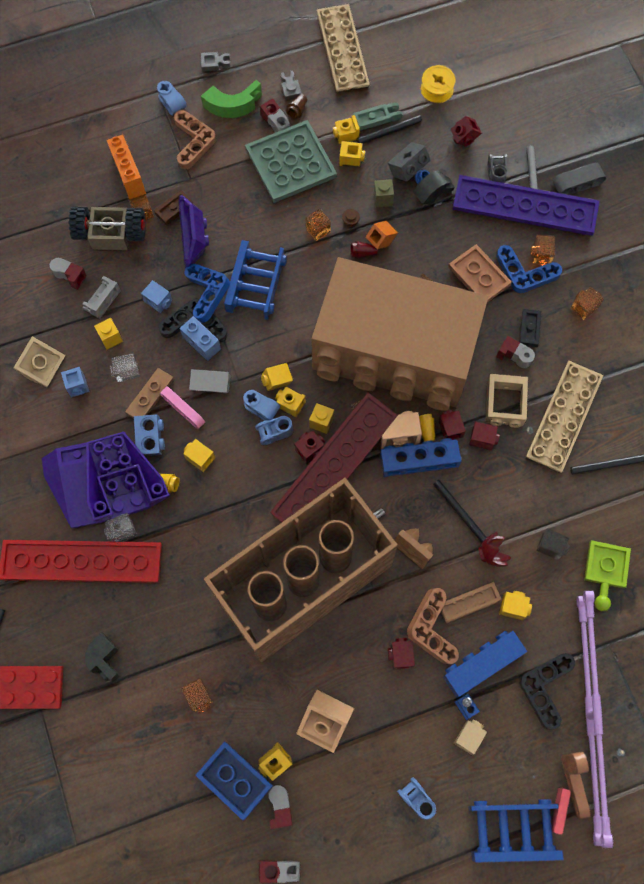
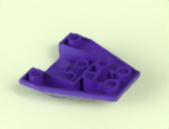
(66, 477)
(120, 478)

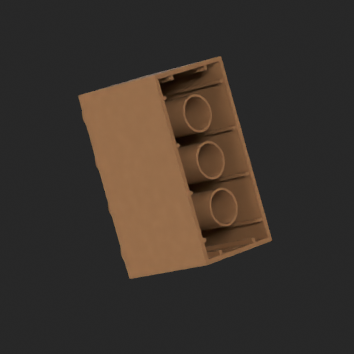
(397, 333)
(302, 569)

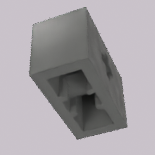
(409, 161)

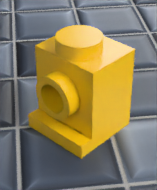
(346, 130)
(351, 154)
(293, 406)
(273, 770)

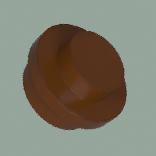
(350, 217)

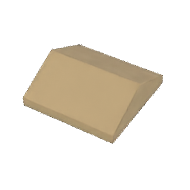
(39, 362)

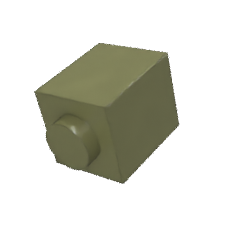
(383, 193)

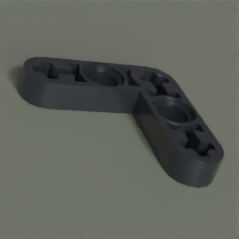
(187, 310)
(540, 681)

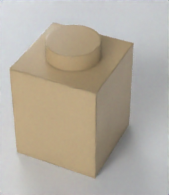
(470, 736)

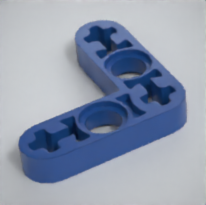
(521, 275)
(213, 288)

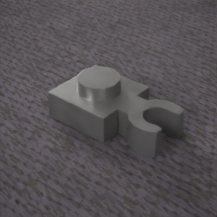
(212, 61)
(290, 86)

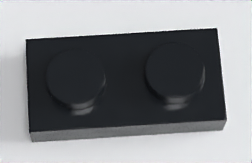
(530, 327)

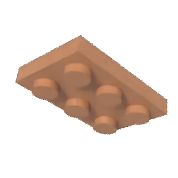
(479, 273)

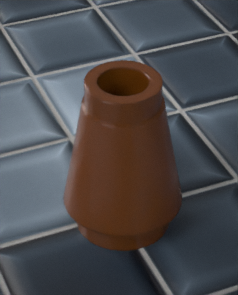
(296, 107)

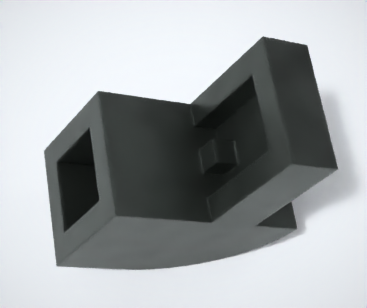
(432, 186)
(98, 654)

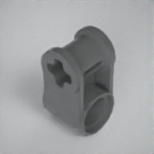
(497, 168)

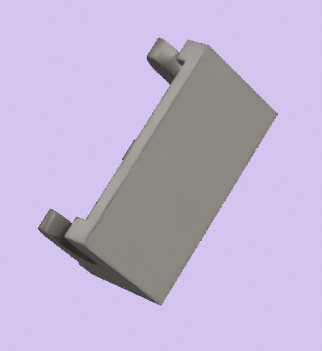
(102, 297)
(209, 381)

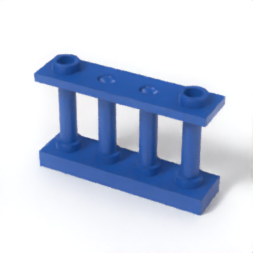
(241, 268)
(505, 852)

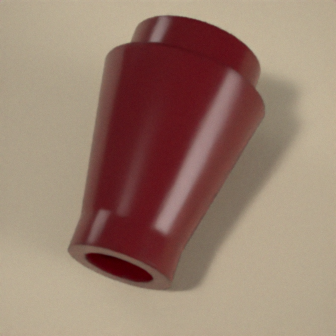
(362, 249)

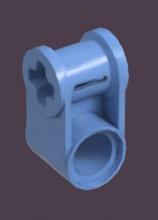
(170, 97)
(263, 407)
(273, 430)
(416, 798)

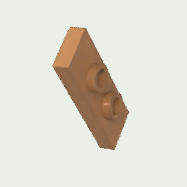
(149, 394)
(470, 602)

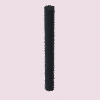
(396, 127)
(607, 464)
(460, 511)

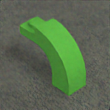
(231, 105)

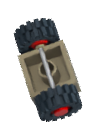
(107, 226)

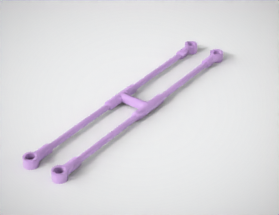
(602, 832)

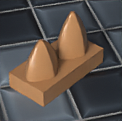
(409, 545)

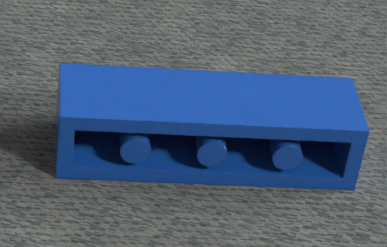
(484, 664)

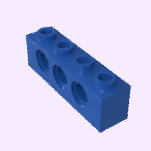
(431, 462)

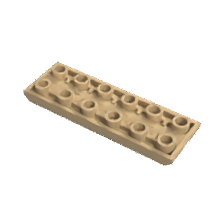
(342, 48)
(564, 416)

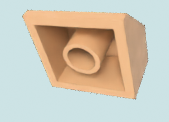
(403, 430)
(325, 721)

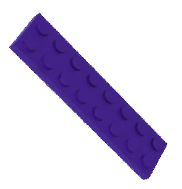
(526, 205)

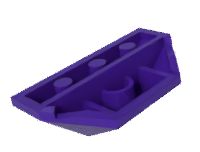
(192, 231)

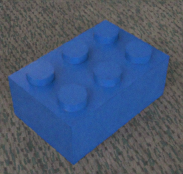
(234, 780)

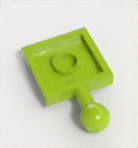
(607, 566)

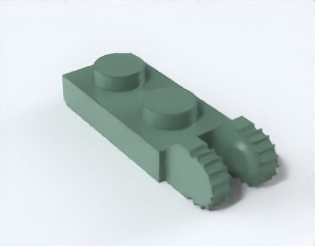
(378, 115)

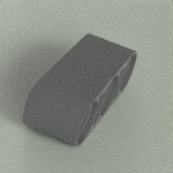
(579, 179)

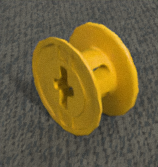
(438, 84)

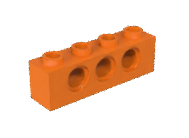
(126, 166)

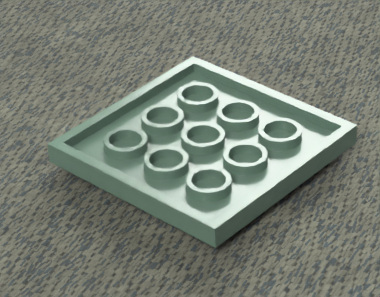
(290, 161)

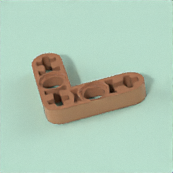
(199, 138)
(425, 628)
(573, 766)

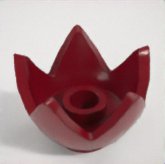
(489, 551)

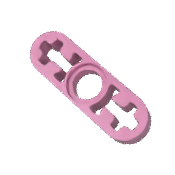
(182, 407)

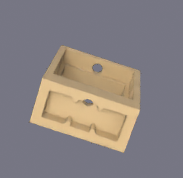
(509, 383)

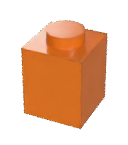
(381, 235)

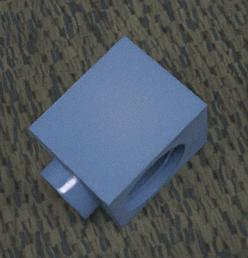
(156, 296)
(75, 382)

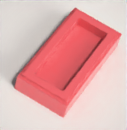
(559, 815)

